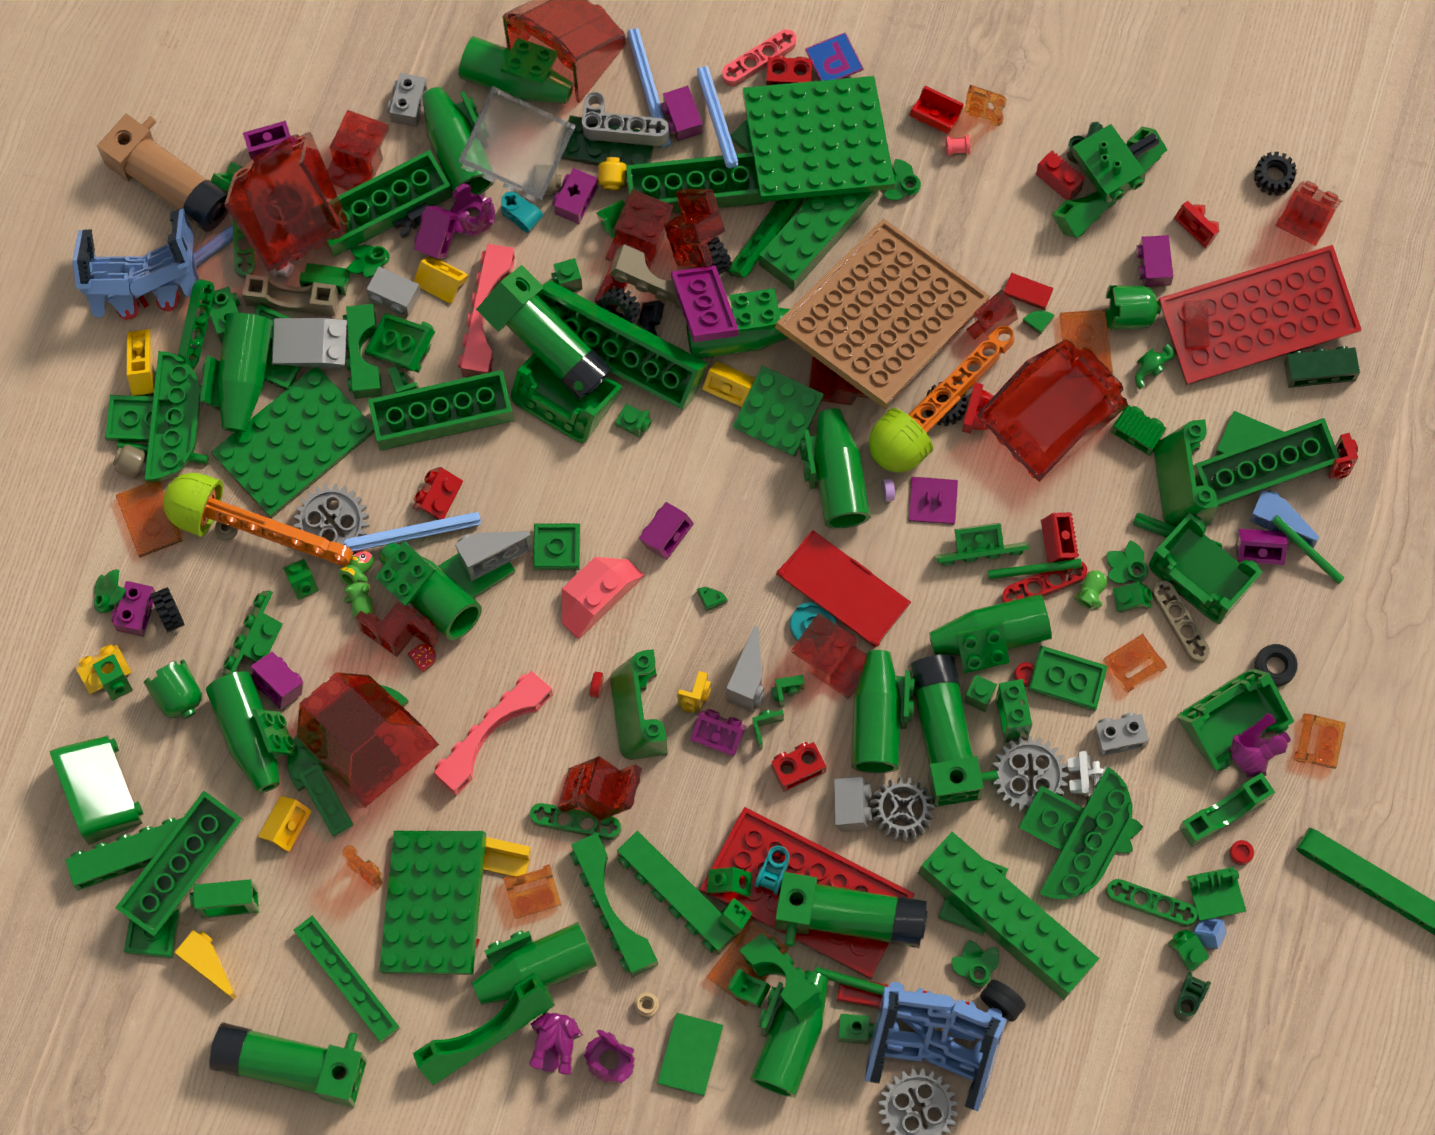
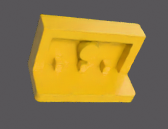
(87, 672)
(694, 700)

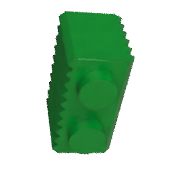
(1139, 429)

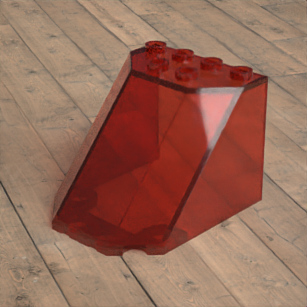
(575, 24)
(286, 202)
(1053, 407)
(361, 735)

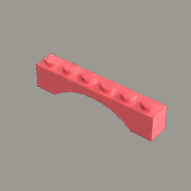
(478, 356)
(525, 698)

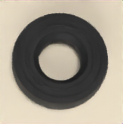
(1283, 653)

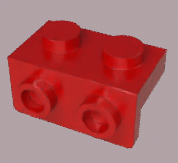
(937, 110)
(1347, 451)
(437, 493)

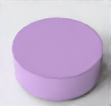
(888, 490)

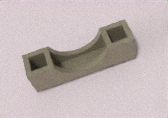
(631, 268)
(313, 299)

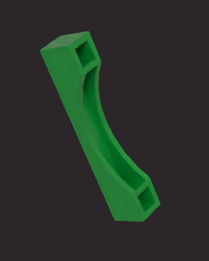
(1078, 214)
(635, 949)
(446, 1056)

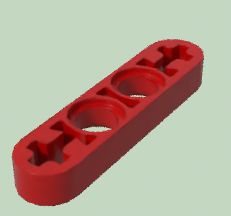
(1043, 581)

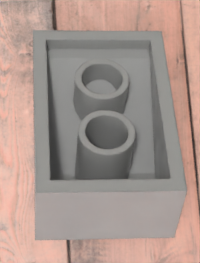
(309, 342)
(488, 551)
(745, 685)

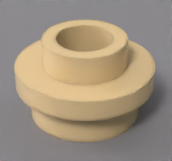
(646, 997)

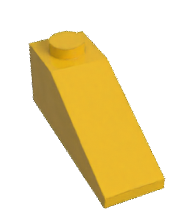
(140, 362)
(203, 958)

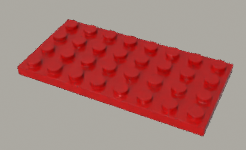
(1264, 314)
(748, 849)

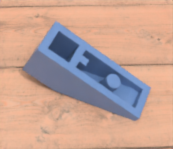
(1272, 504)

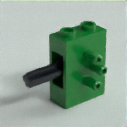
(1111, 163)

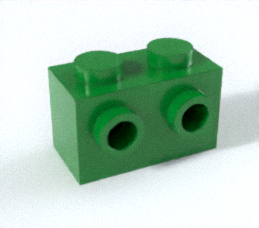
(222, 304)

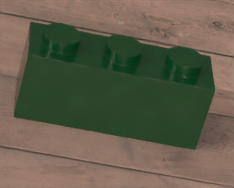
(1321, 367)

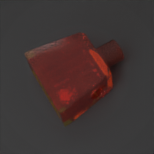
(999, 312)

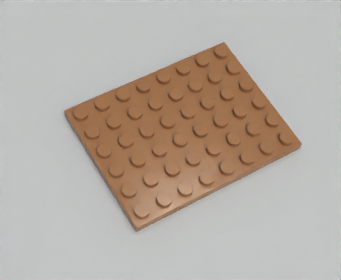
(882, 312)

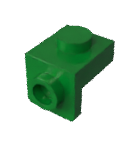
(224, 180)
(301, 579)
(1132, 597)
(1188, 949)
(748, 988)

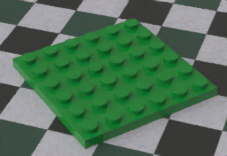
(818, 138)

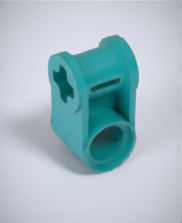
(523, 214)
(772, 873)

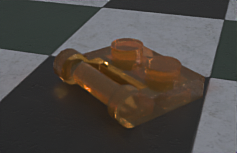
(978, 104)
(1131, 656)
(1327, 743)
(365, 870)
(535, 898)

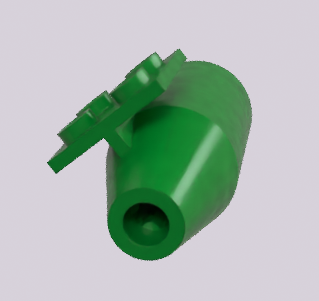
(517, 71)
(448, 132)
(756, 319)
(238, 378)
(837, 466)
(428, 590)
(989, 632)
(878, 710)
(250, 732)
(550, 958)
(787, 1041)

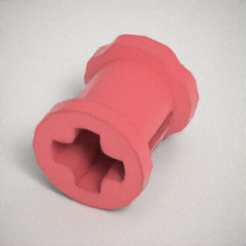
(957, 145)

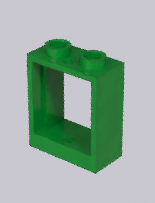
(1013, 716)
(225, 898)

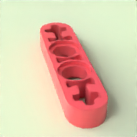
(757, 55)

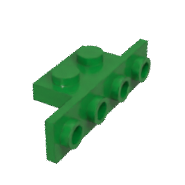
(980, 542)
(257, 636)

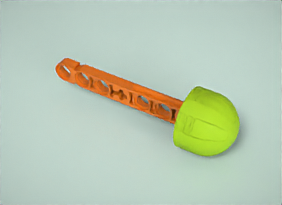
(901, 439)
(195, 502)

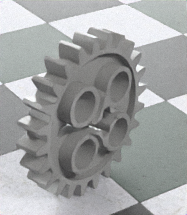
(347, 508)
(1007, 773)
(937, 1101)

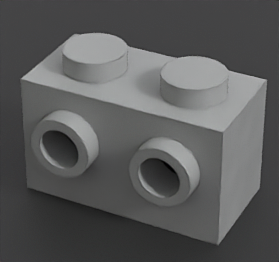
(407, 99)
(393, 291)
(1120, 734)
(852, 804)

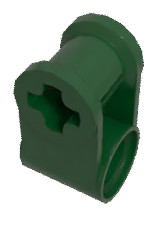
(1192, 993)

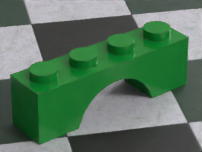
(361, 325)
(1225, 812)
(766, 959)

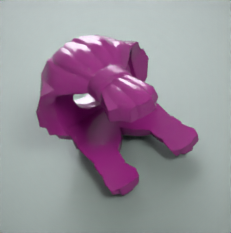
(465, 200)
(1254, 753)
(554, 1037)
(607, 1042)

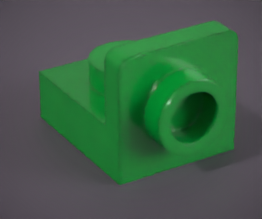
(399, 381)
(633, 420)
(791, 685)
(735, 916)

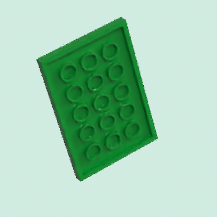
(293, 441)
(433, 902)

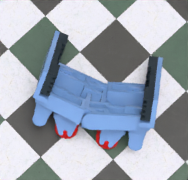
(132, 276)
(923, 1014)

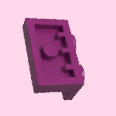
(718, 731)

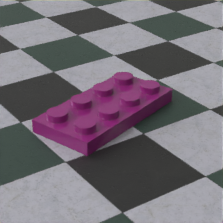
(704, 303)

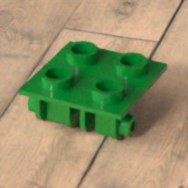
(1216, 893)

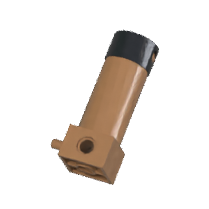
(134, 154)

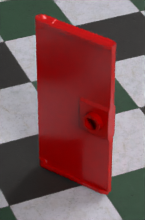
(844, 588)

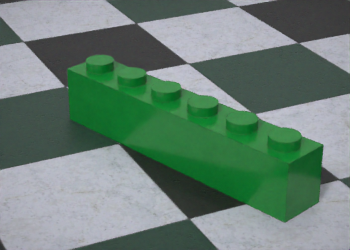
(119, 857)
(676, 891)

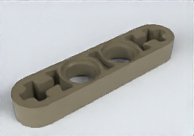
(1181, 621)

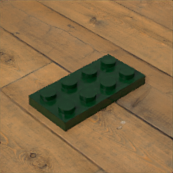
(595, 151)

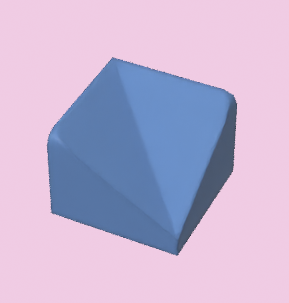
(1211, 932)

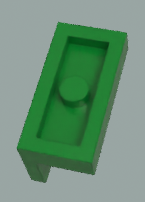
(325, 275)

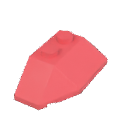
(596, 591)

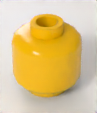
(612, 174)

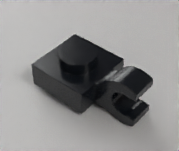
(412, 220)
(651, 315)

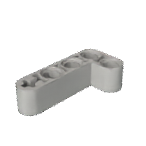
(625, 123)

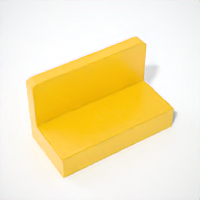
(439, 278)
(728, 383)
(285, 823)
(506, 857)

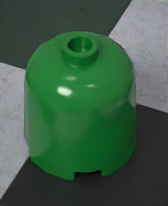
(1131, 307)
(175, 690)

